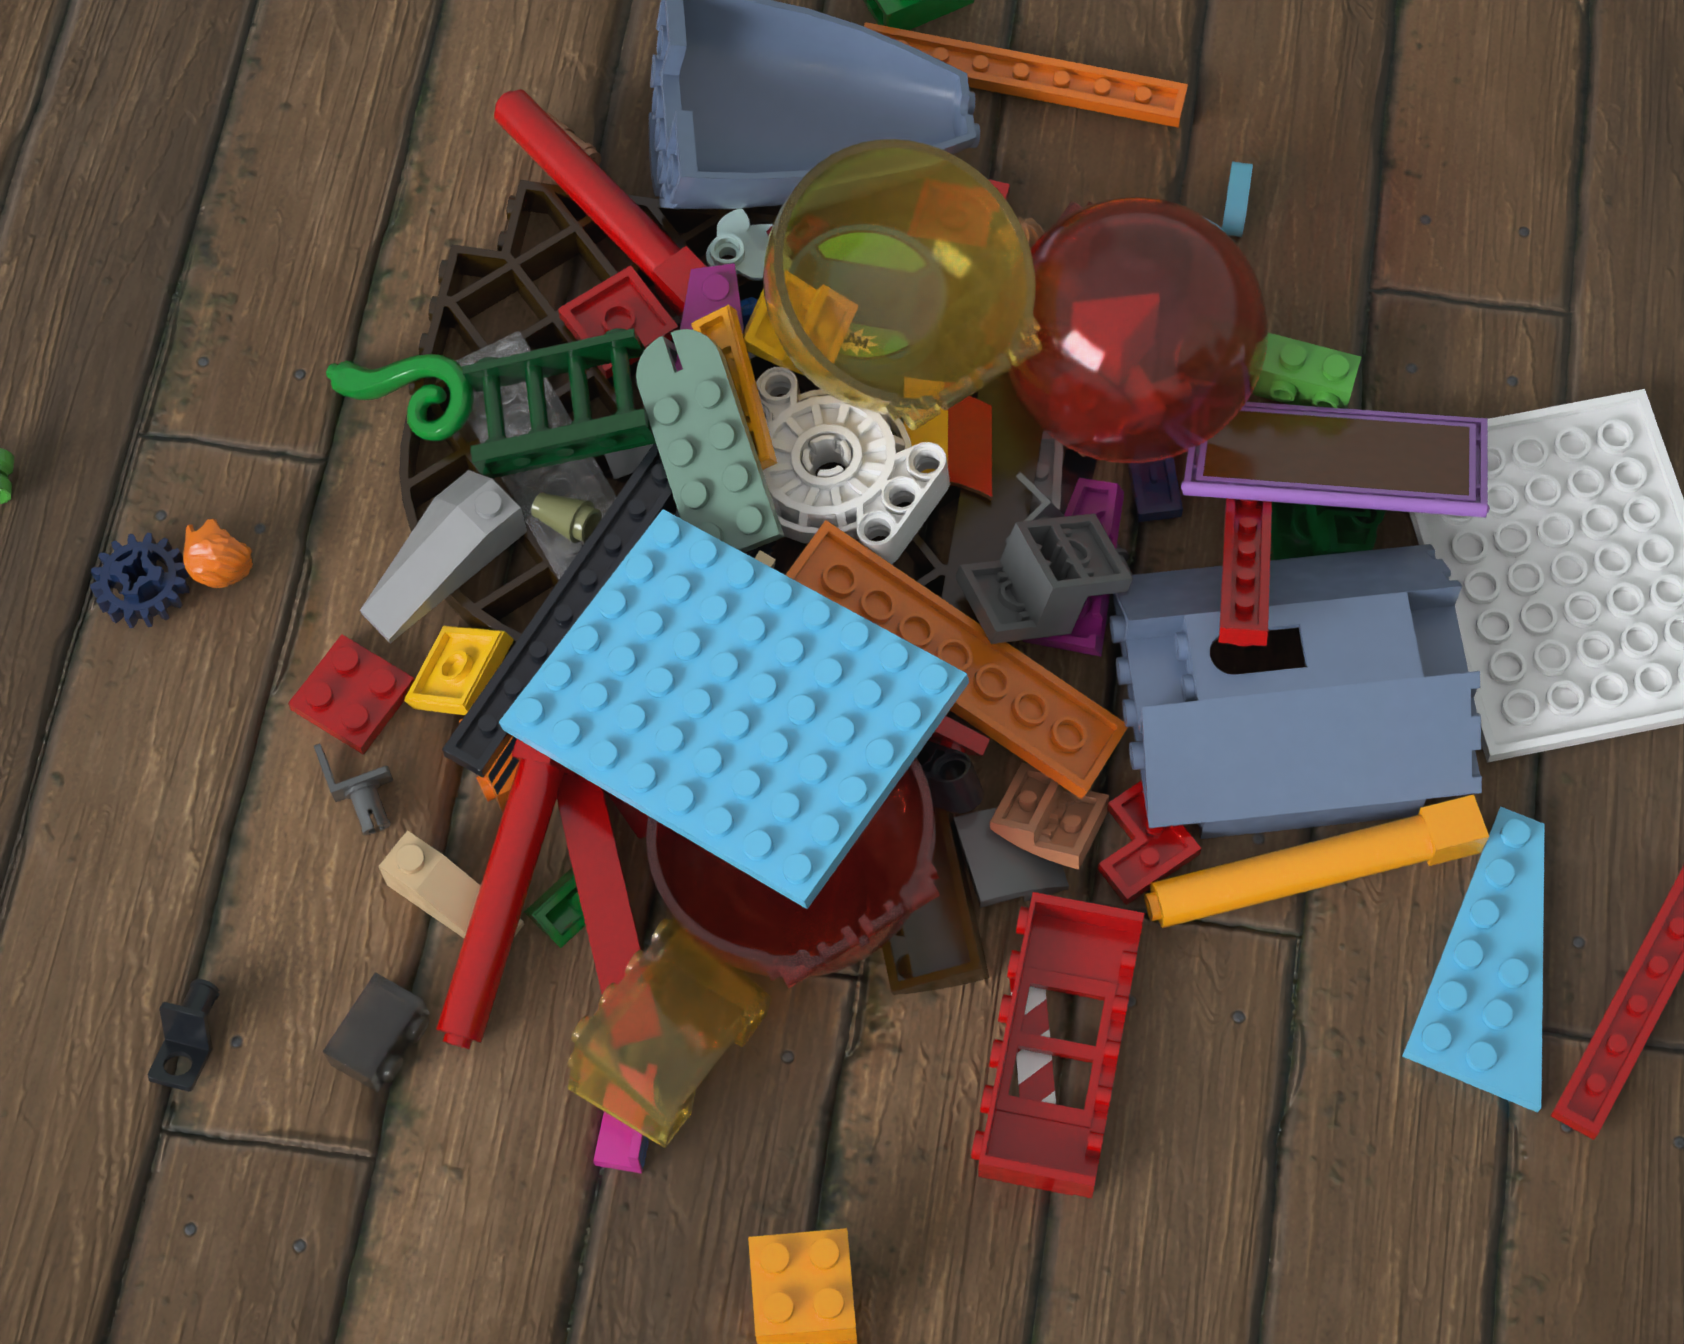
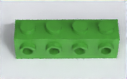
(1306, 374)

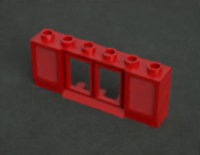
(1071, 951)

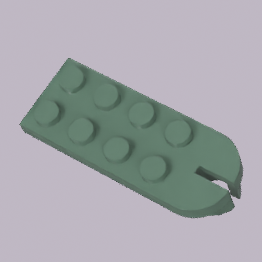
(706, 441)

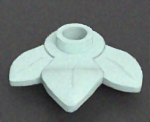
(742, 241)

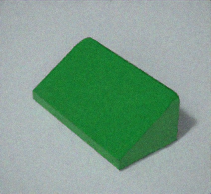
(558, 909)

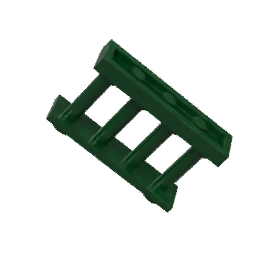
(567, 443)

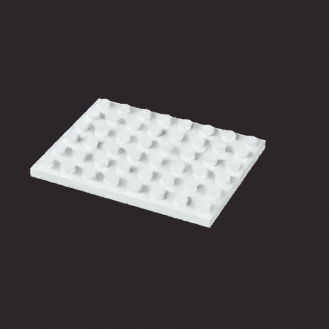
(1571, 578)

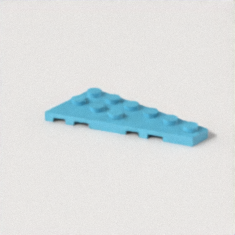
(1488, 987)

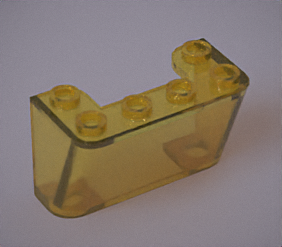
(662, 1033)

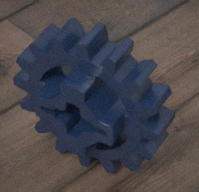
(143, 583)

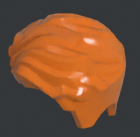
(215, 556)

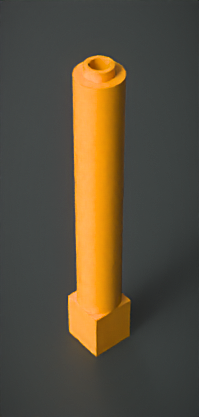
(1434, 835)

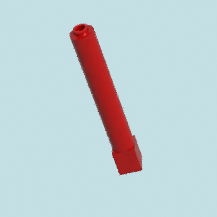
(599, 196)
(501, 896)

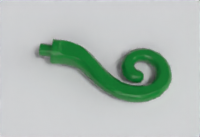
(367, 384)

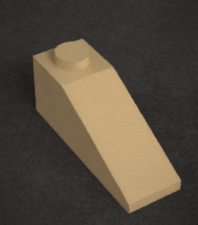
(432, 882)

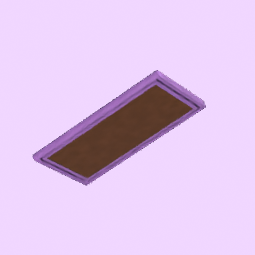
(1345, 460)

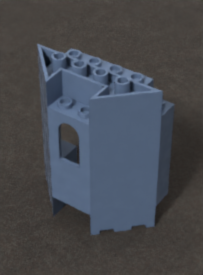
(1345, 740)

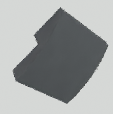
(1001, 868)

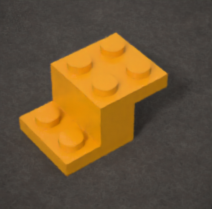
(802, 1288)

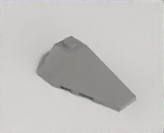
(448, 546)

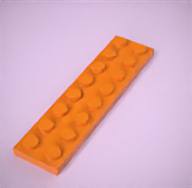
(1006, 691)

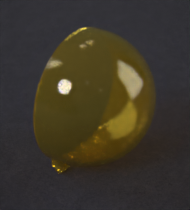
(900, 280)

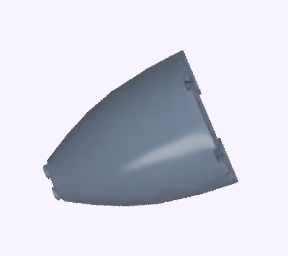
(773, 88)

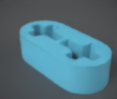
(1237, 198)

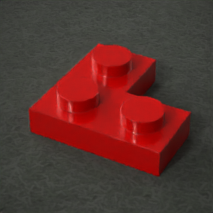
(1150, 854)

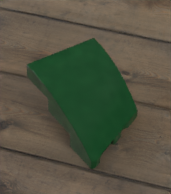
(1321, 530)

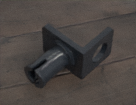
(185, 1035)

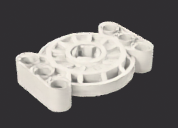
(877, 473)

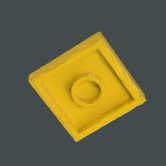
(458, 669)

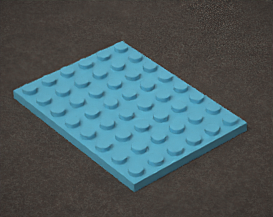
(735, 706)

